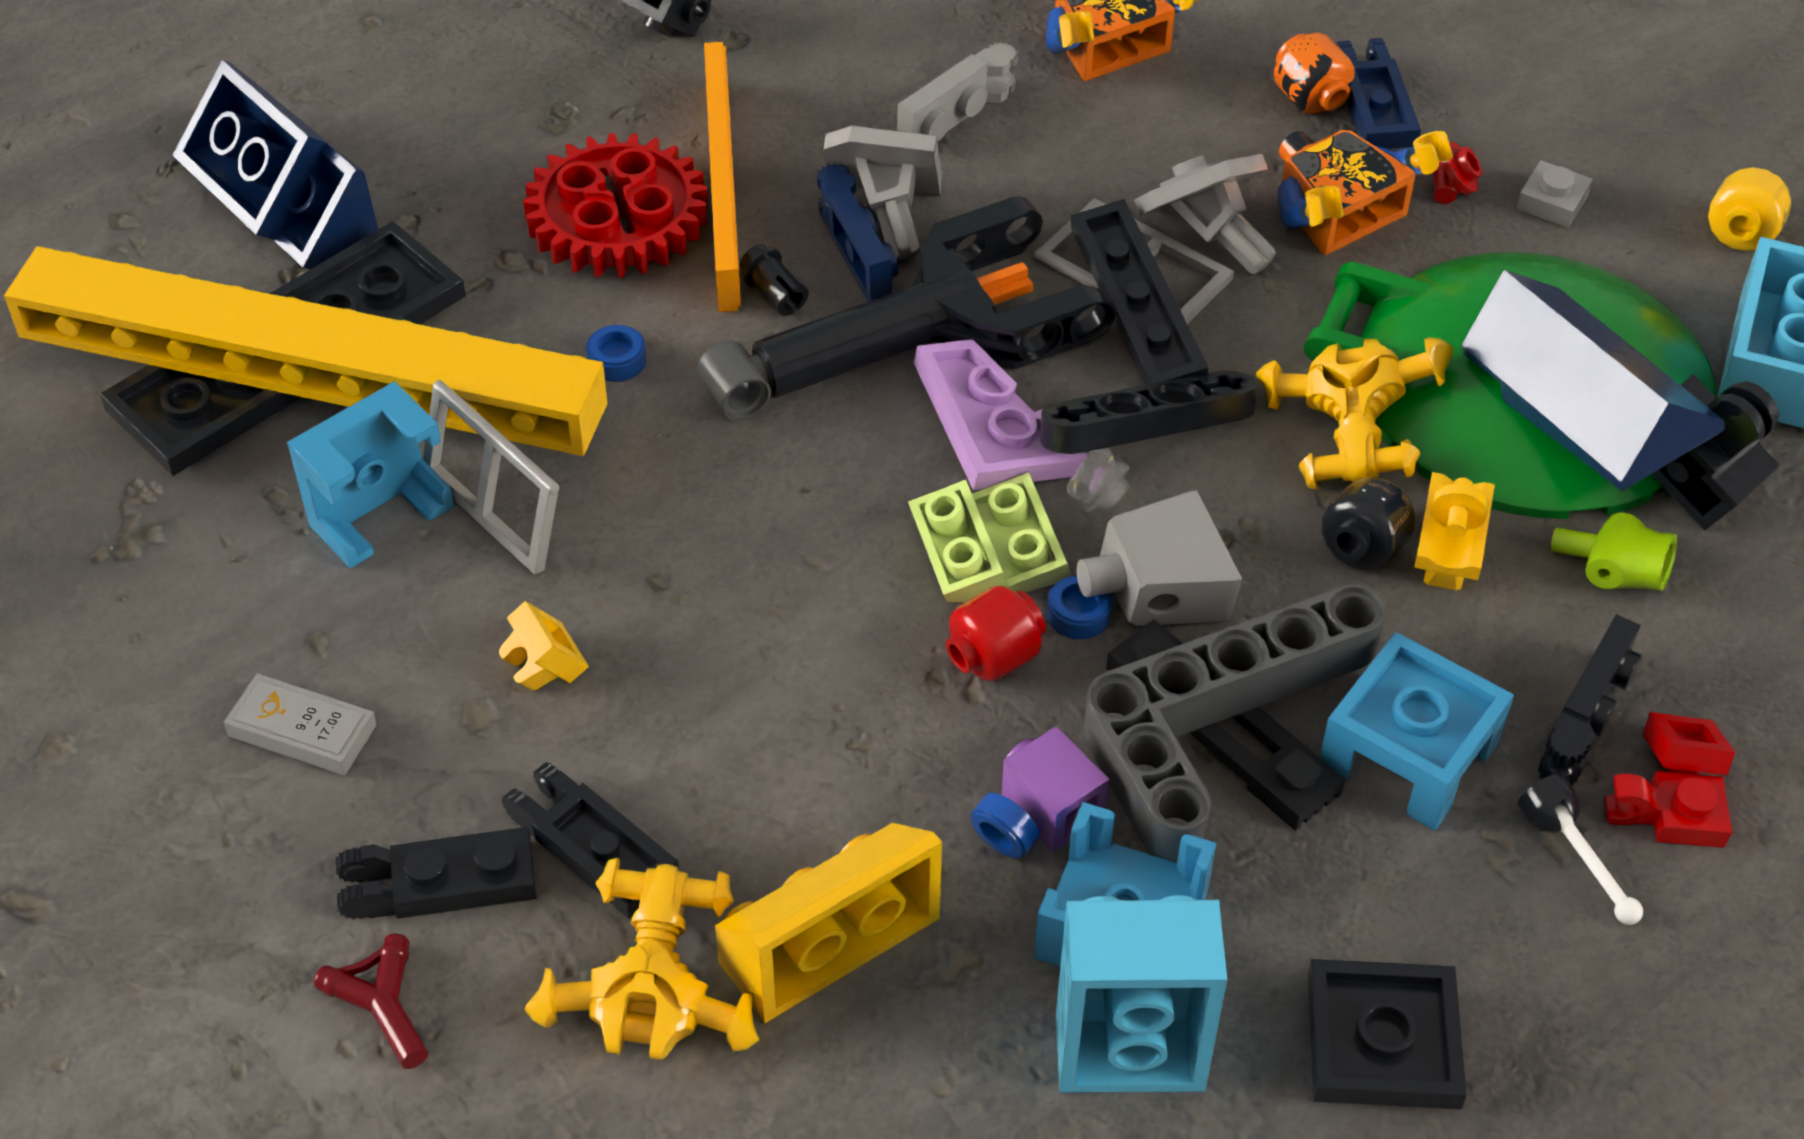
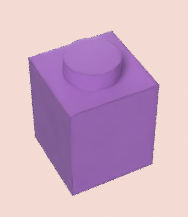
(1050, 782)

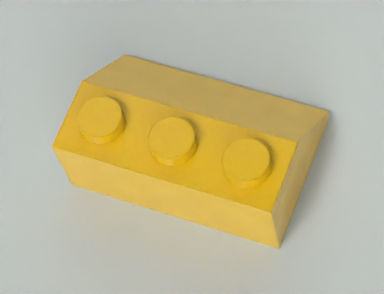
(832, 917)

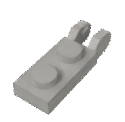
(960, 92)

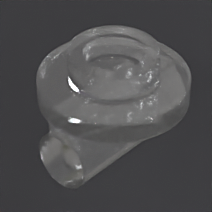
(1099, 481)

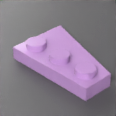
(985, 418)

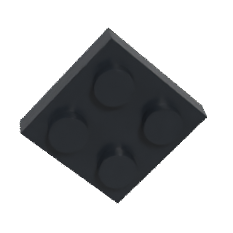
(1385, 1034)

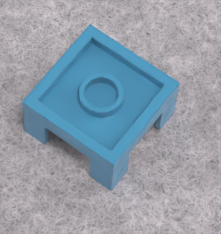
(363, 462)
(1419, 722)
(1116, 871)

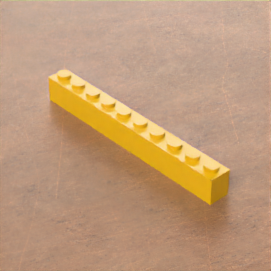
(302, 346)

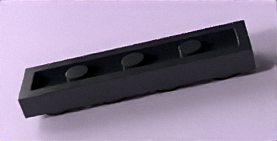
(1136, 288)

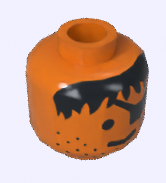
(1313, 73)

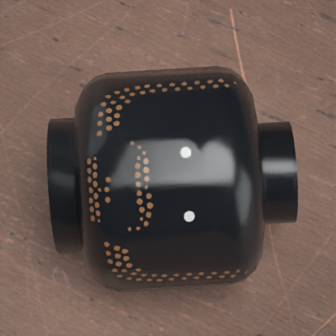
(1371, 520)

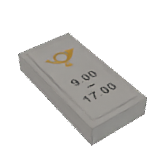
(300, 724)

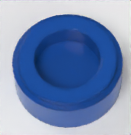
(620, 351)
(1074, 614)
(1004, 825)

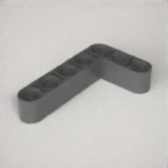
(1332, 638)

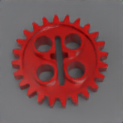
(579, 217)

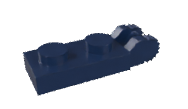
(1380, 98)
(855, 233)

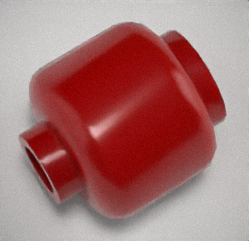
(995, 633)

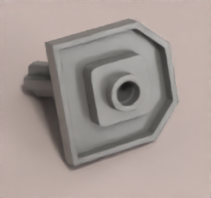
(890, 170)
(1214, 205)

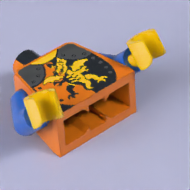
(1111, 33)
(1349, 185)

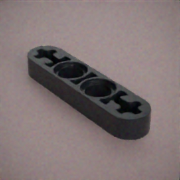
(1147, 412)

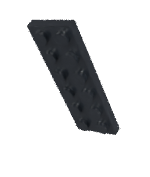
(190, 415)

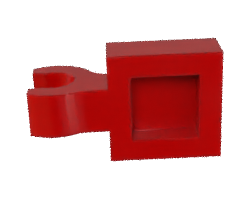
(1679, 805)

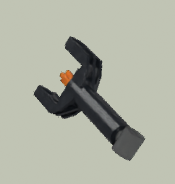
(941, 305)

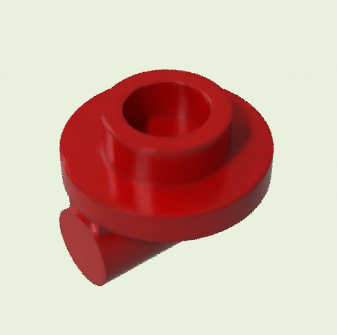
(1456, 175)

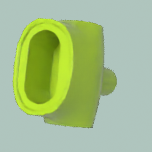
(1622, 553)

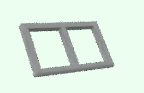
(1156, 242)
(481, 506)

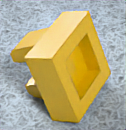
(545, 644)

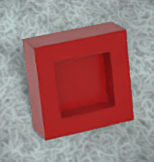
(1688, 744)

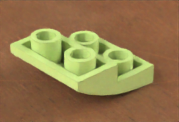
(989, 538)

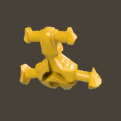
(1355, 390)
(648, 990)

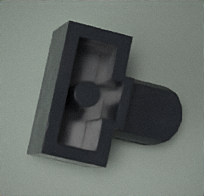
(1732, 463)

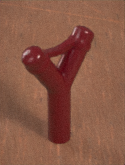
(379, 997)

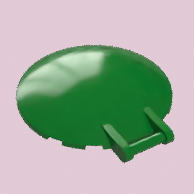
(1464, 422)

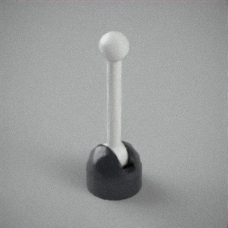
(1554, 808)

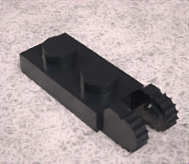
(1589, 703)
(584, 831)
(437, 875)

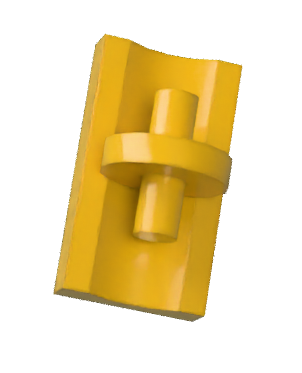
(1454, 531)

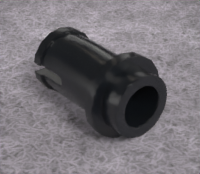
(764, 268)

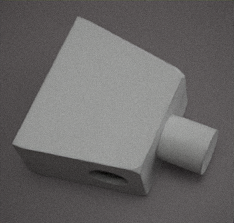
(1164, 565)

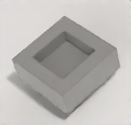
(1554, 194)

